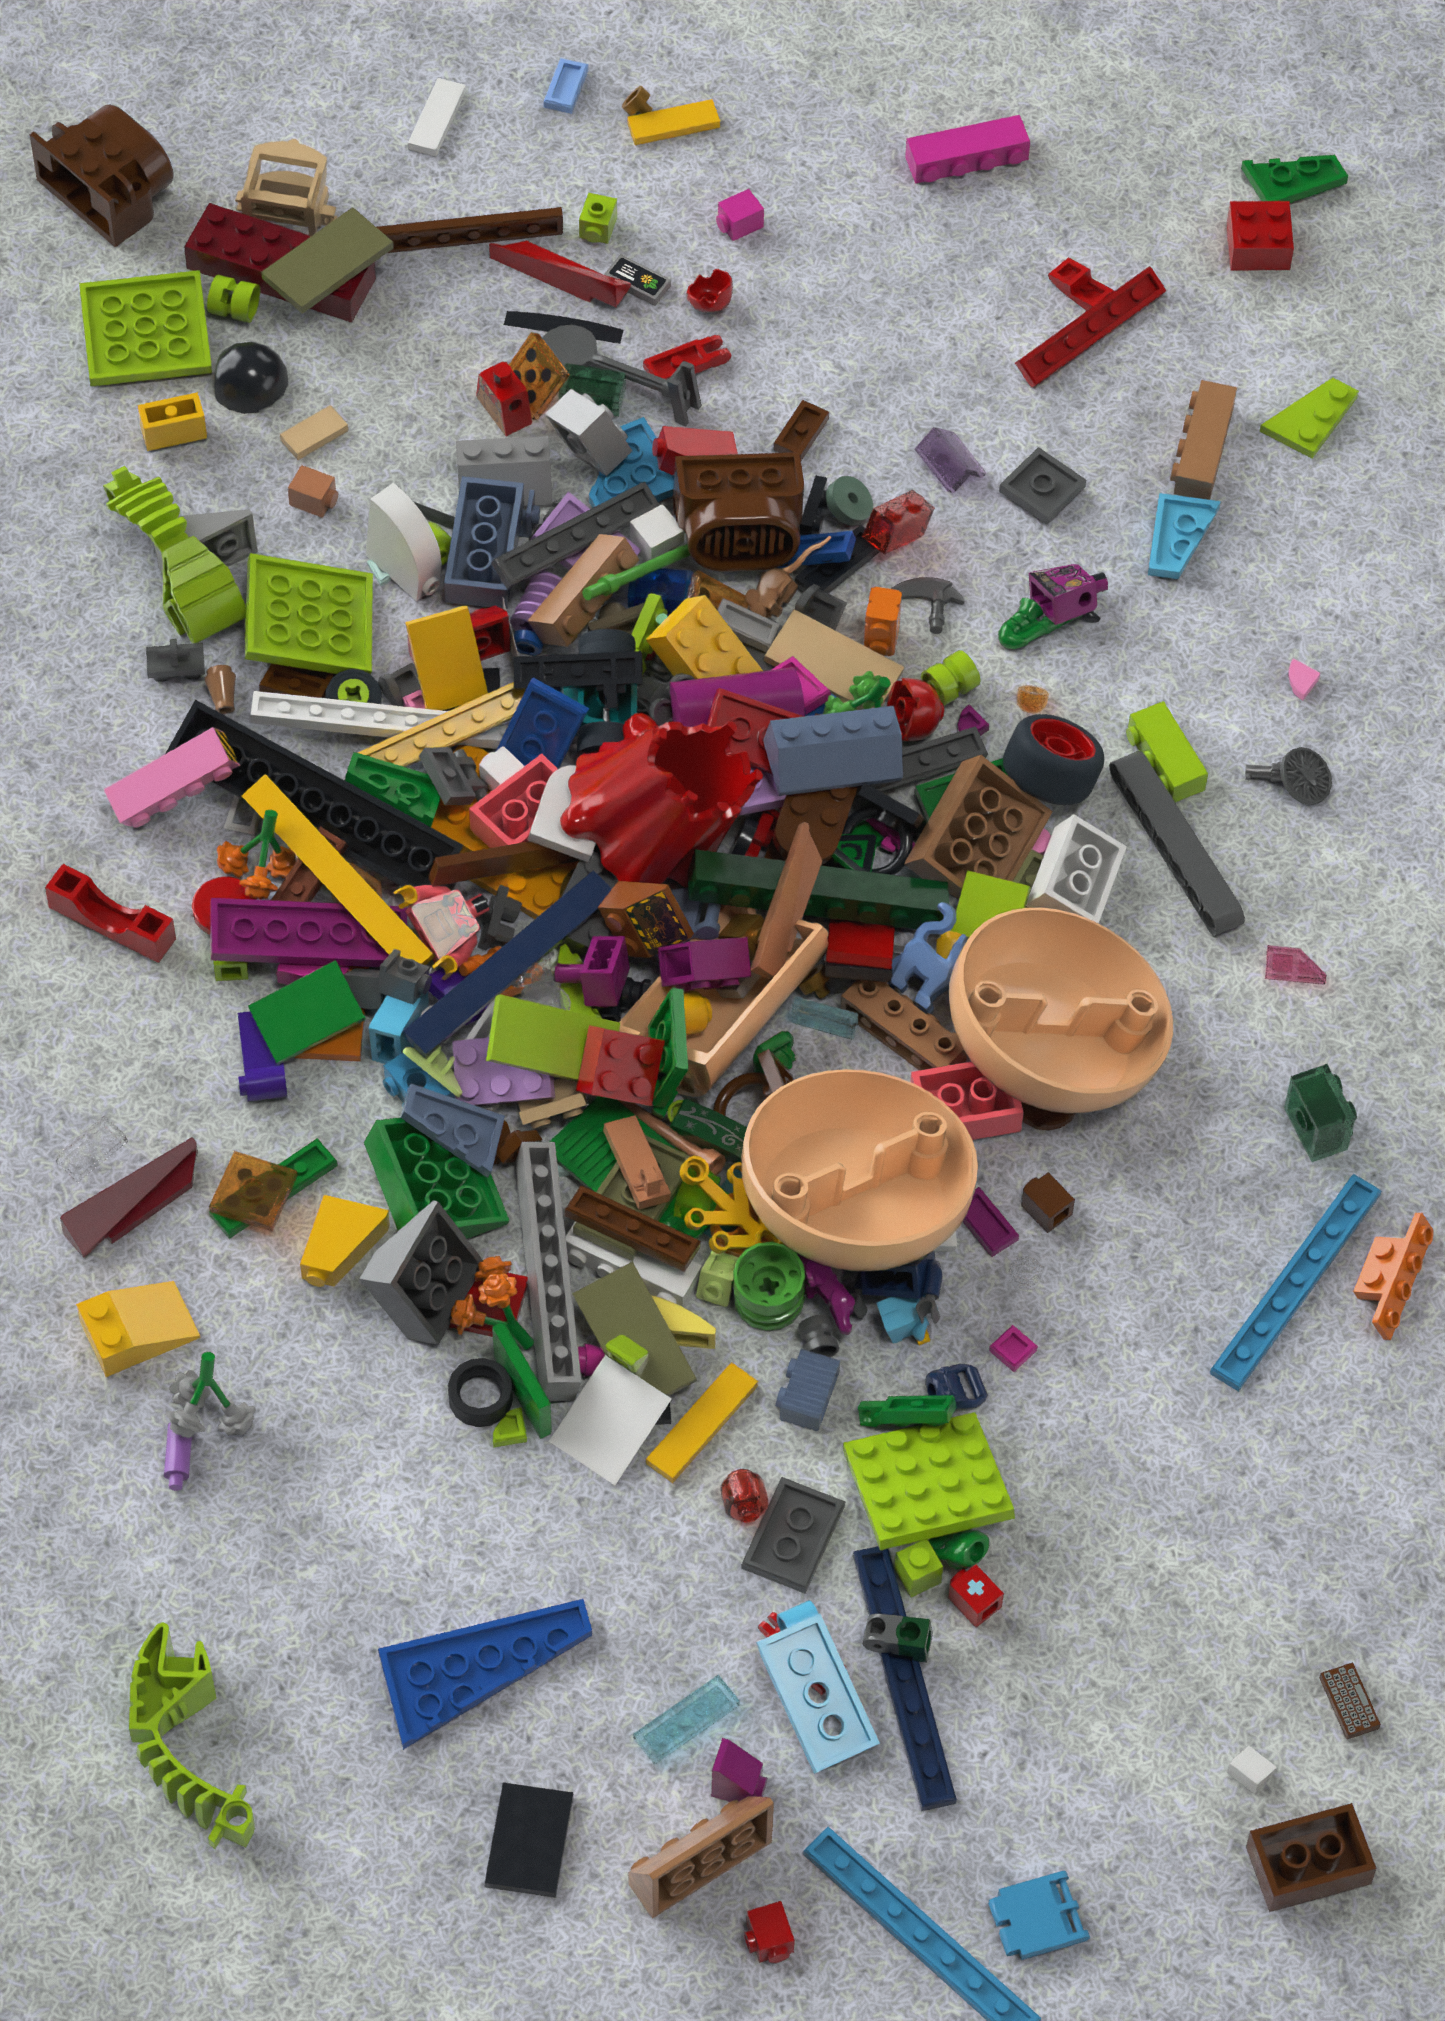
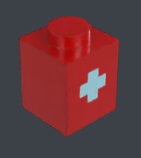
(975, 1595)

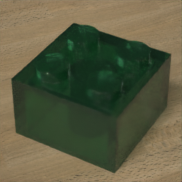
(1320, 1112)

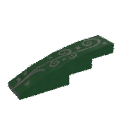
(710, 1130)

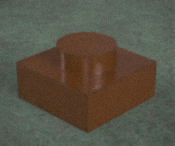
(513, 1141)

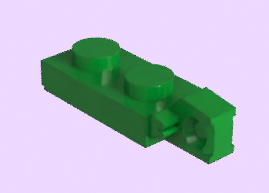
(907, 1410)

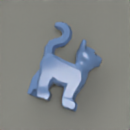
(925, 964)

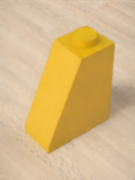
(340, 1239)

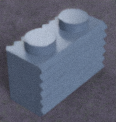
(808, 1389)

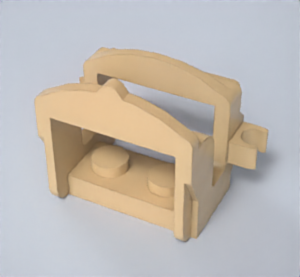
(287, 194)

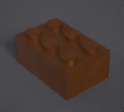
(1310, 1857)

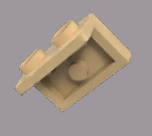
(566, 1101)

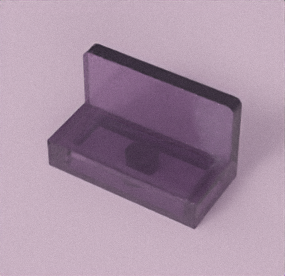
(948, 458)

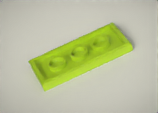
(540, 1037)

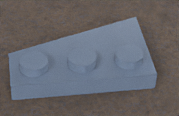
(455, 1125)

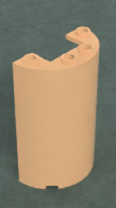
(733, 1019)

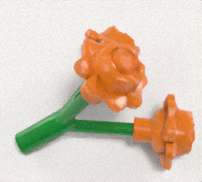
(234, 859)
(494, 1291)

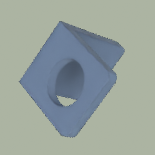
(530, 516)

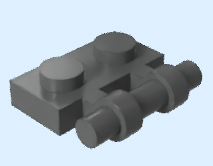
(453, 775)

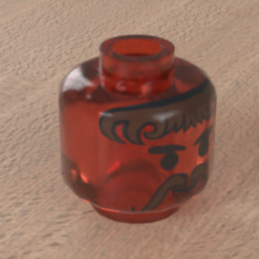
(744, 1495)

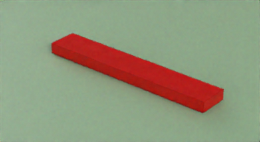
(1090, 326)

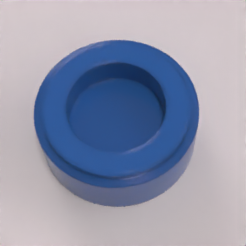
(527, 642)

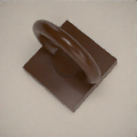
(773, 1078)

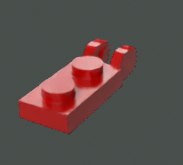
(693, 352)

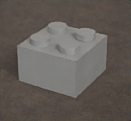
(589, 431)

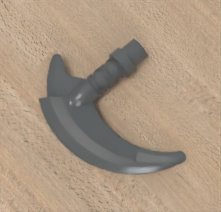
(933, 589)

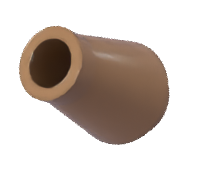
(221, 686)

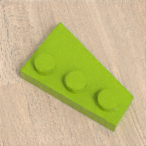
(1311, 418)

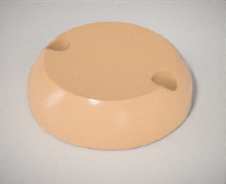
(1059, 1010)
(858, 1169)

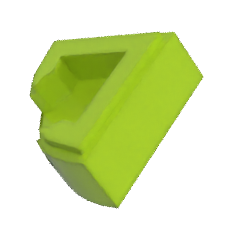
(510, 1429)

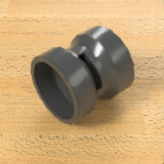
(818, 1336)

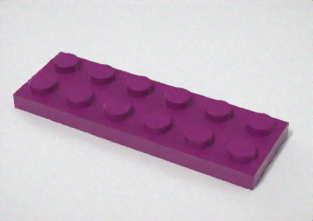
(291, 933)

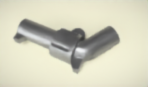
(1259, 771)

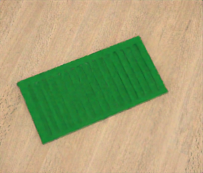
(589, 1158)

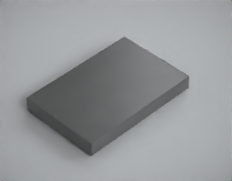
(793, 1535)

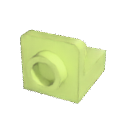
(717, 1279)

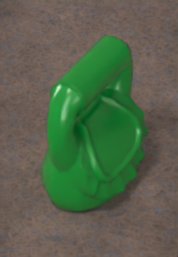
(780, 1046)
(961, 1548)

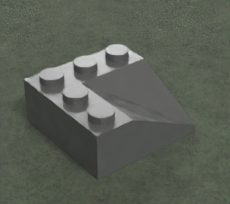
(422, 1274)

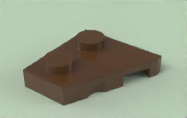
(295, 681)

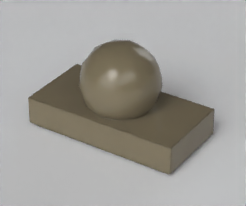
(616, 617)

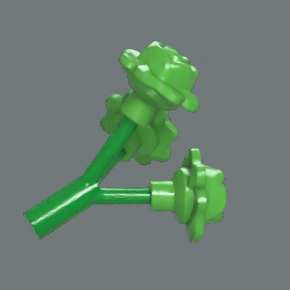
(866, 692)

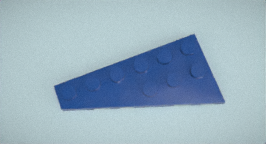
(458, 1669)

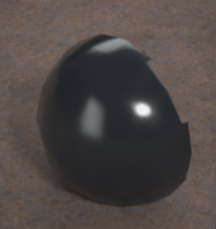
(249, 377)

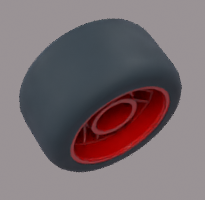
(1053, 759)

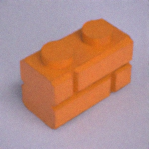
(883, 620)

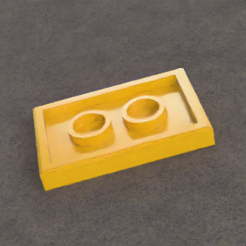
(446, 659)

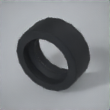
(480, 1416)

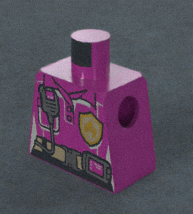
(1066, 591)

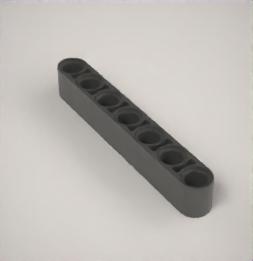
(1177, 843)

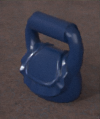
(947, 1382)

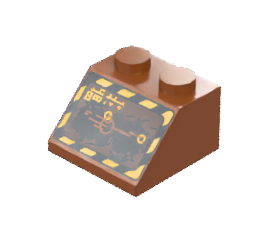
(645, 916)

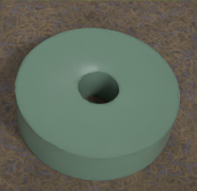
(849, 500)

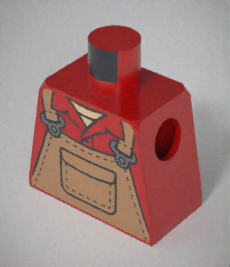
(497, 390)

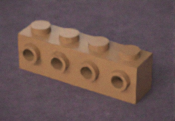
(1204, 440)
(565, 608)
(902, 1025)

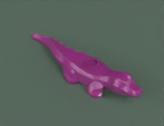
(822, 1281)

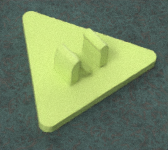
(436, 1066)

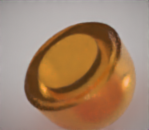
(1030, 701)

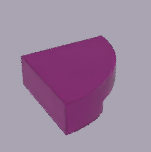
(970, 718)

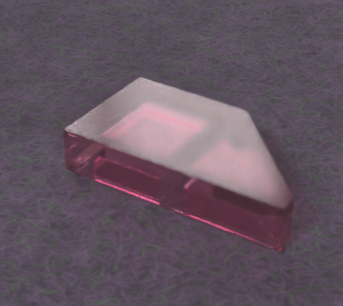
(1292, 965)

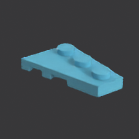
(1178, 531)

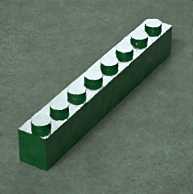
(835, 895)

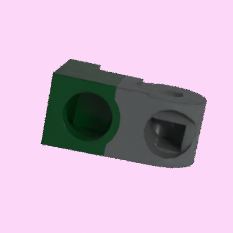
(899, 1635)

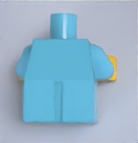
(903, 1320)

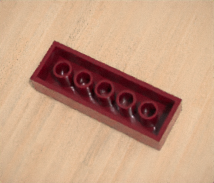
(245, 246)

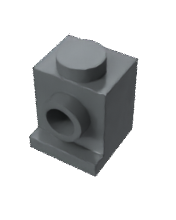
(403, 978)

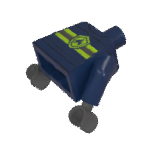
(910, 1280)

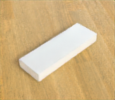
(436, 117)

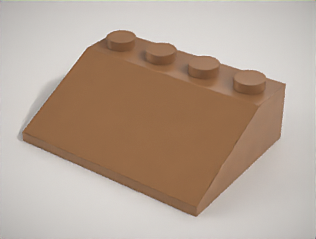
(978, 827)
(702, 1854)

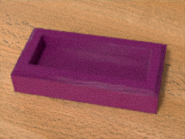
(989, 1224)

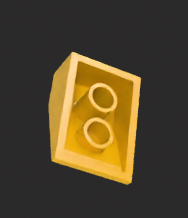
(136, 1324)

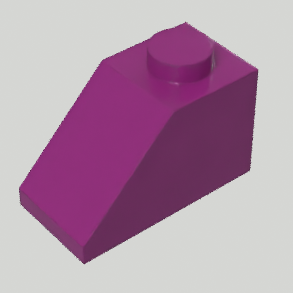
(736, 1774)

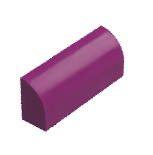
(694, 698)

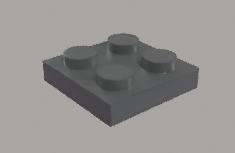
(1042, 485)

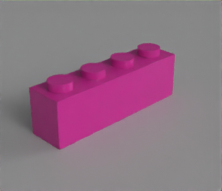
(967, 149)

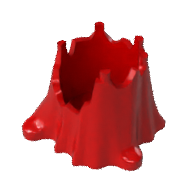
(658, 797)

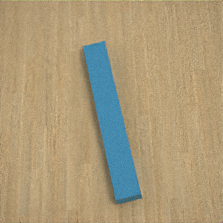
(1295, 1282)
(916, 1930)

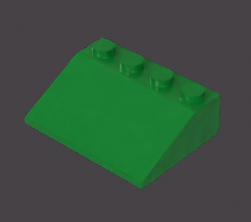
(419, 1171)

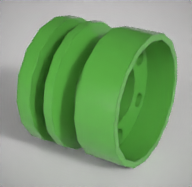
(771, 1269)

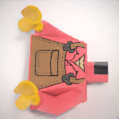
(444, 922)

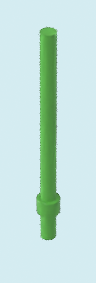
(611, 583)

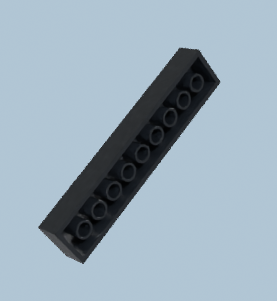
(374, 830)

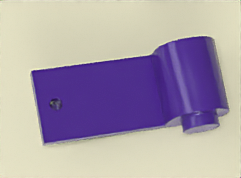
(263, 1076)

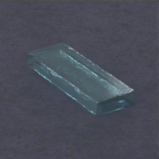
(686, 1719)

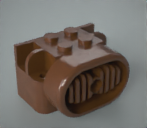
(104, 171)
(740, 509)

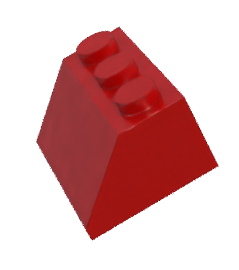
(490, 632)

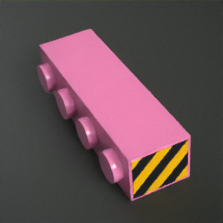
(172, 777)

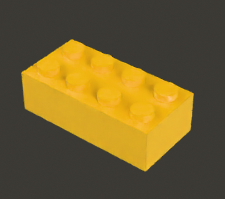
(700, 642)

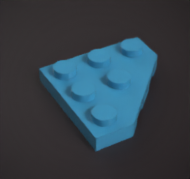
(634, 469)

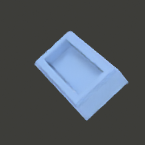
(566, 85)

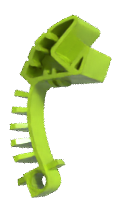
(197, 585)
(161, 1697)

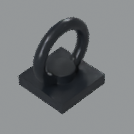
(891, 815)

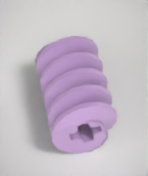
(535, 593)

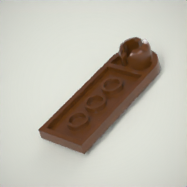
(823, 811)

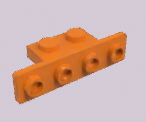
(1391, 1273)

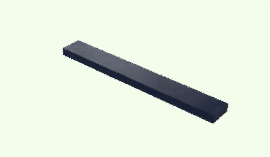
(507, 965)
(906, 1686)

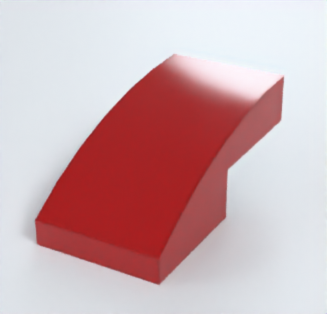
(1077, 284)

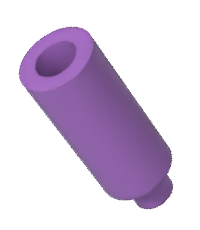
(177, 1459)

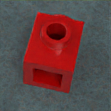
(769, 1933)

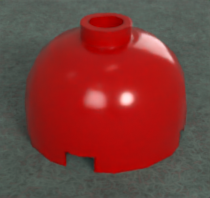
(916, 705)

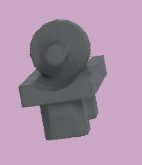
(175, 660)
(500, 907)

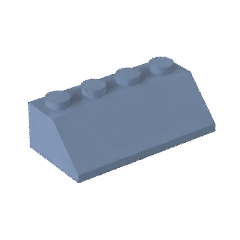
(834, 750)

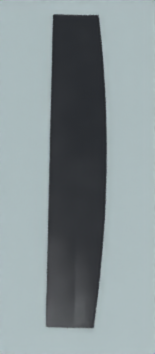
(547, 322)

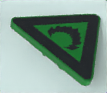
(856, 851)

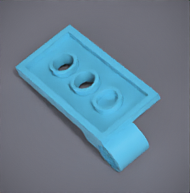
(807, 1656)

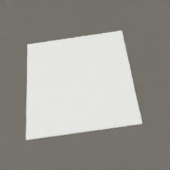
(610, 1420)

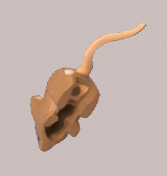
(777, 587)

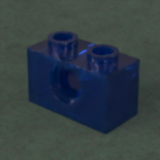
(670, 583)

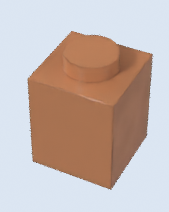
(312, 491)

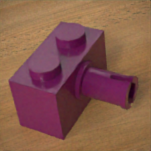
(601, 973)

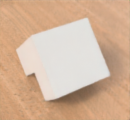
(655, 533)

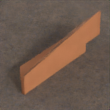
(787, 904)

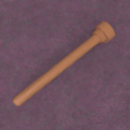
(714, 1159)

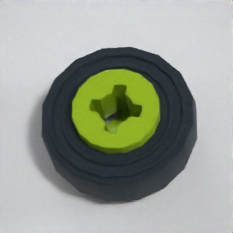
(352, 681)

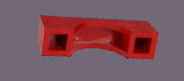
(82, 901)

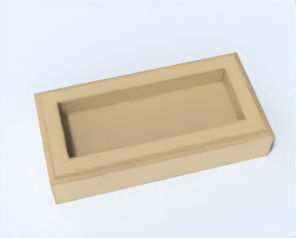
(314, 432)

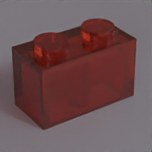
(898, 522)

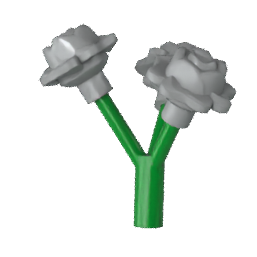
(191, 1394)

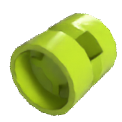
(243, 300)
(954, 675)

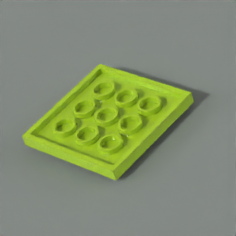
(145, 328)
(308, 615)
(928, 1481)

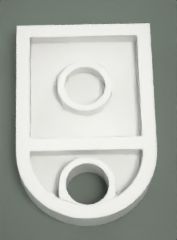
(546, 825)

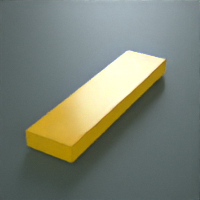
(701, 1422)

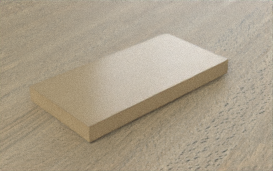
(829, 655)

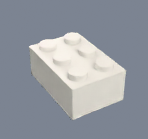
(1077, 870)

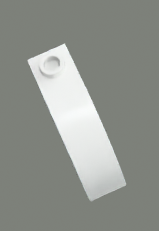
(403, 543)

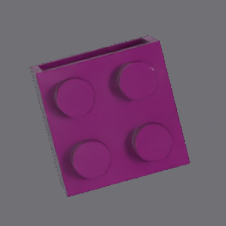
(704, 963)

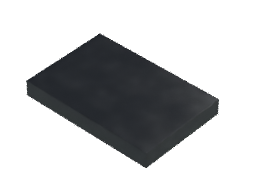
(529, 1840)

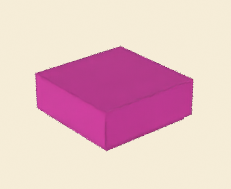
(1013, 1348)

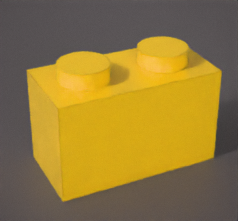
(172, 421)

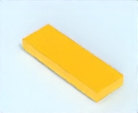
(673, 122)

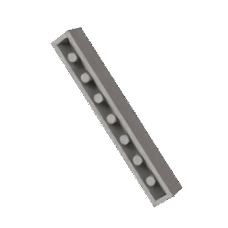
(548, 1271)

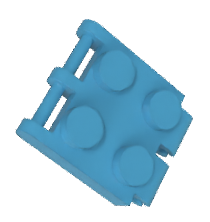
(1037, 1916)

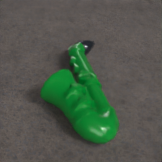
(1024, 627)

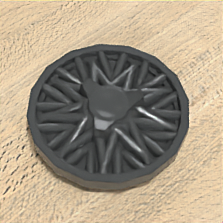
(1305, 776)

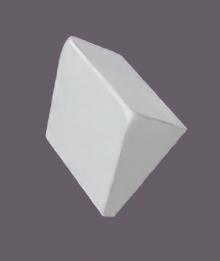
(1251, 1769)

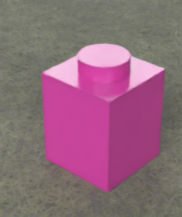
(740, 215)

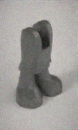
(655, 698)

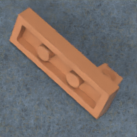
(637, 1162)

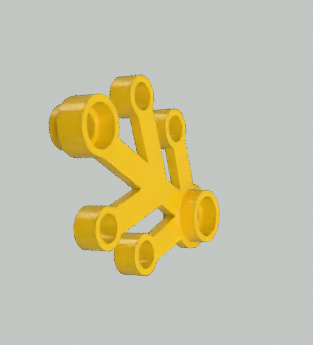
(734, 1211)

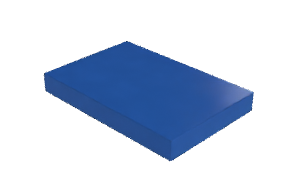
(543, 724)

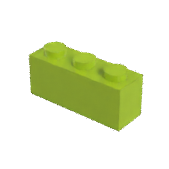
(1167, 750)

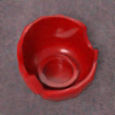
(712, 292)

